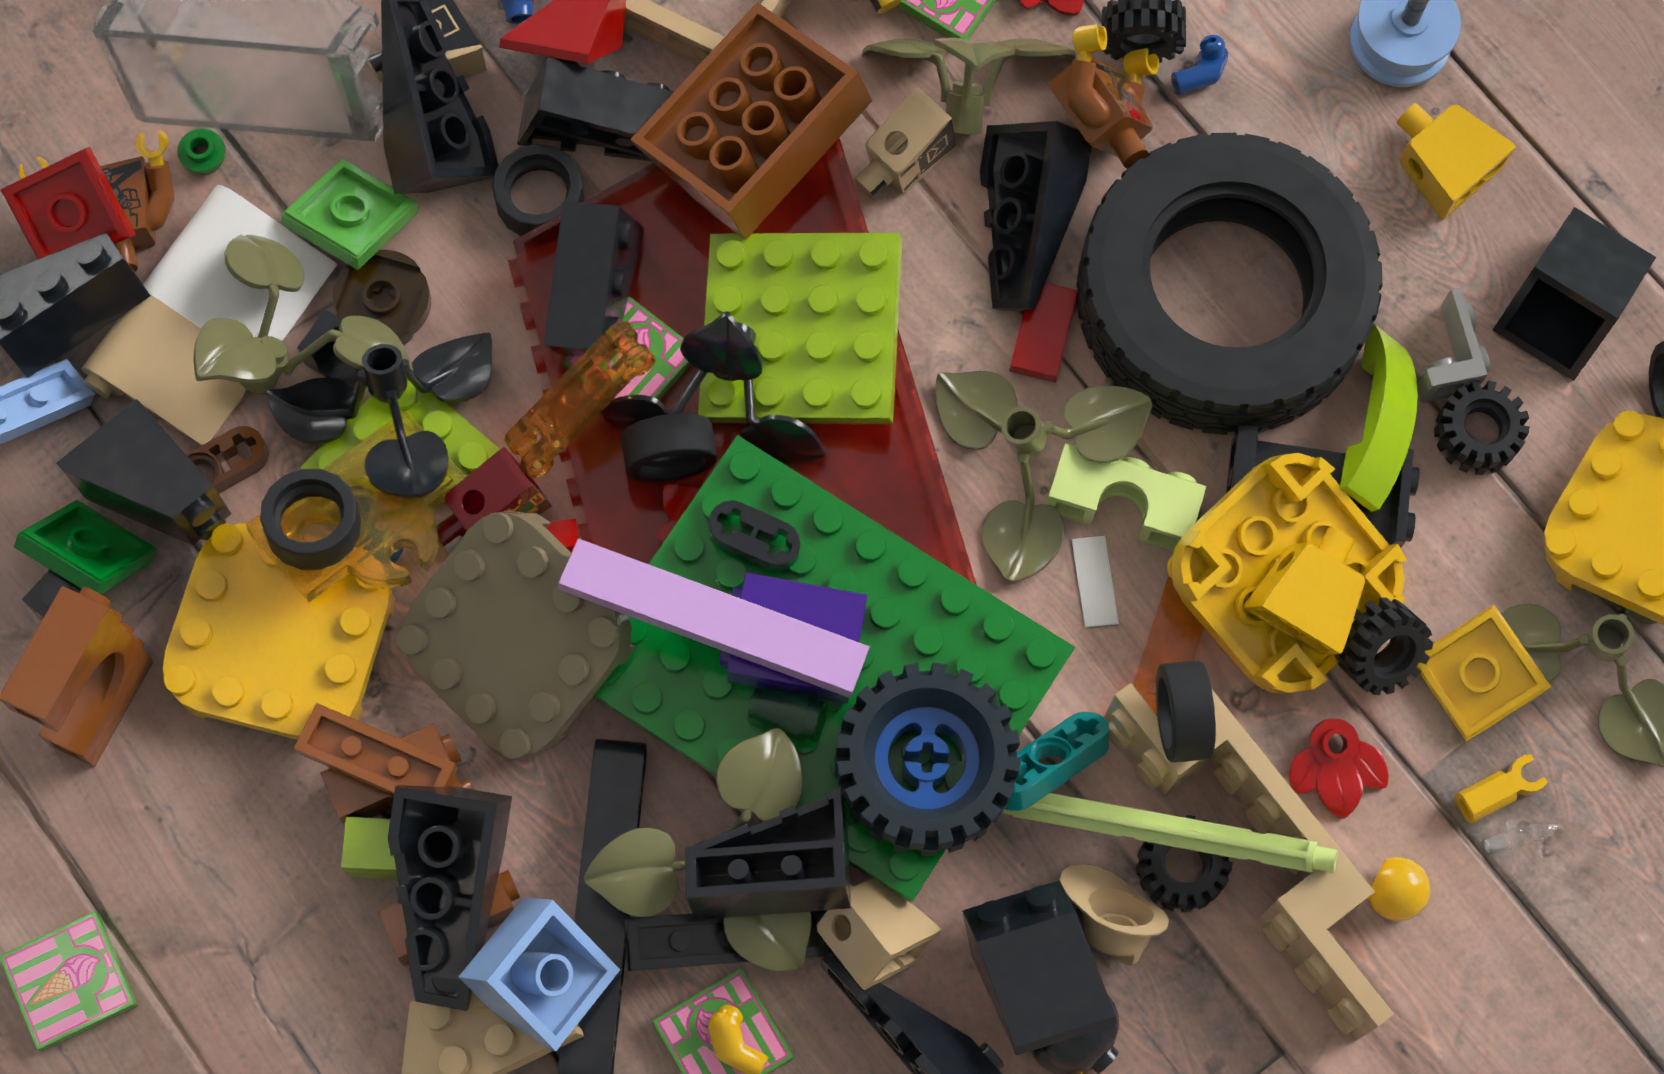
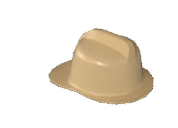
(1113, 912)

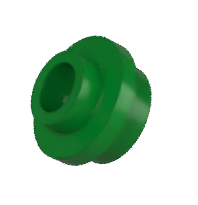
(201, 163)

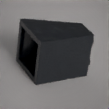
(1574, 294)
(146, 477)

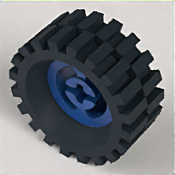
(927, 705)

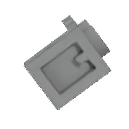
(1472, 364)

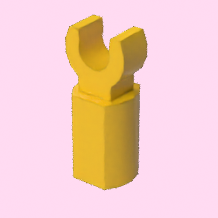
(1496, 791)

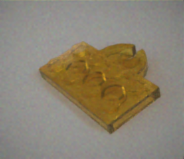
(385, 527)

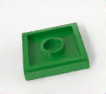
(85, 547)

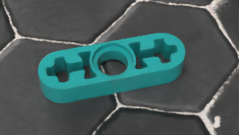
(1076, 740)

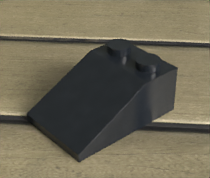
(1038, 967)

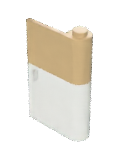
(153, 344)

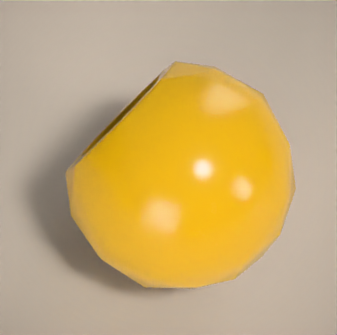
(1400, 889)

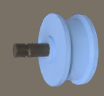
(1404, 39)

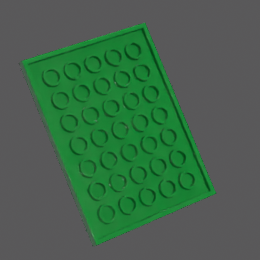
(911, 616)

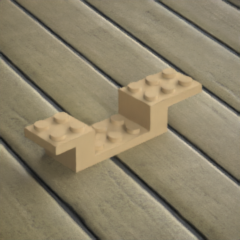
(1308, 910)

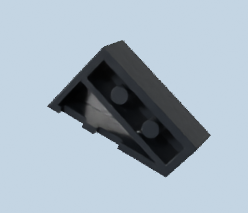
(588, 108)
(590, 275)
(64, 300)
(774, 866)

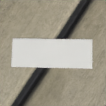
(1095, 581)

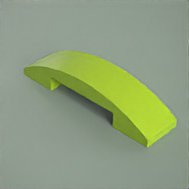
(1391, 415)

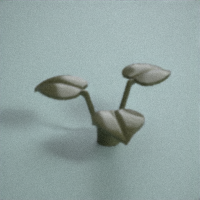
(965, 101)
(230, 352)
(981, 403)
(1627, 721)
(639, 868)

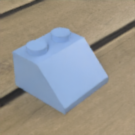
(540, 972)

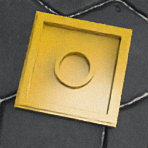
(1481, 673)

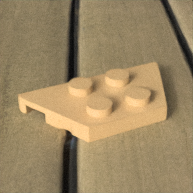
(467, 1041)

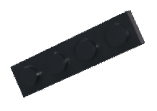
(688, 942)

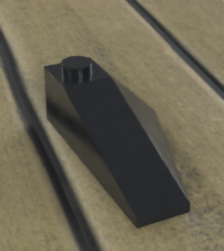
(427, 119)
(1033, 190)
(447, 872)
(911, 1032)

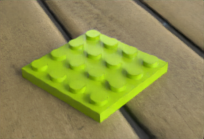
(820, 323)

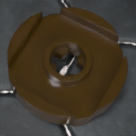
(406, 286)

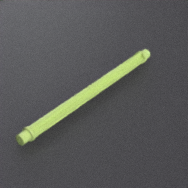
(1180, 832)

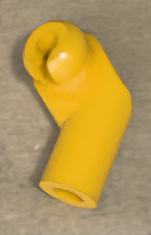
(729, 1042)

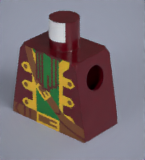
(491, 488)

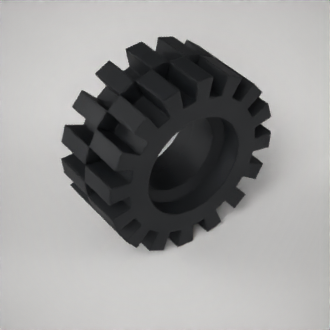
(1145, 24)
(1497, 406)
(1400, 656)
(1181, 894)

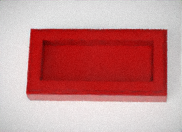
(1044, 334)

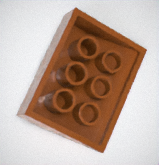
(753, 119)

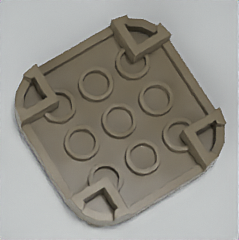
(506, 640)

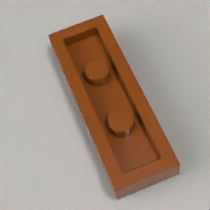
(369, 753)

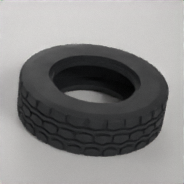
(1246, 184)

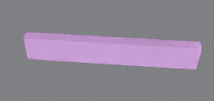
(713, 618)

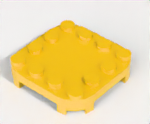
(1611, 518)
(1241, 539)
(261, 652)

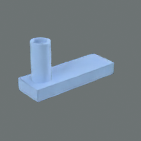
(41, 399)

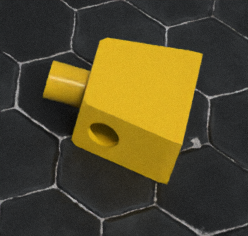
(1451, 155)
(1311, 593)

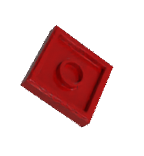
(67, 205)

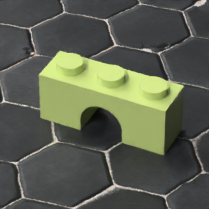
(1166, 501)

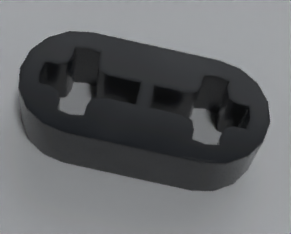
(760, 525)

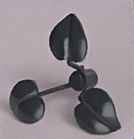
(730, 354)
(401, 466)

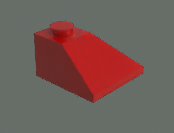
(571, 30)

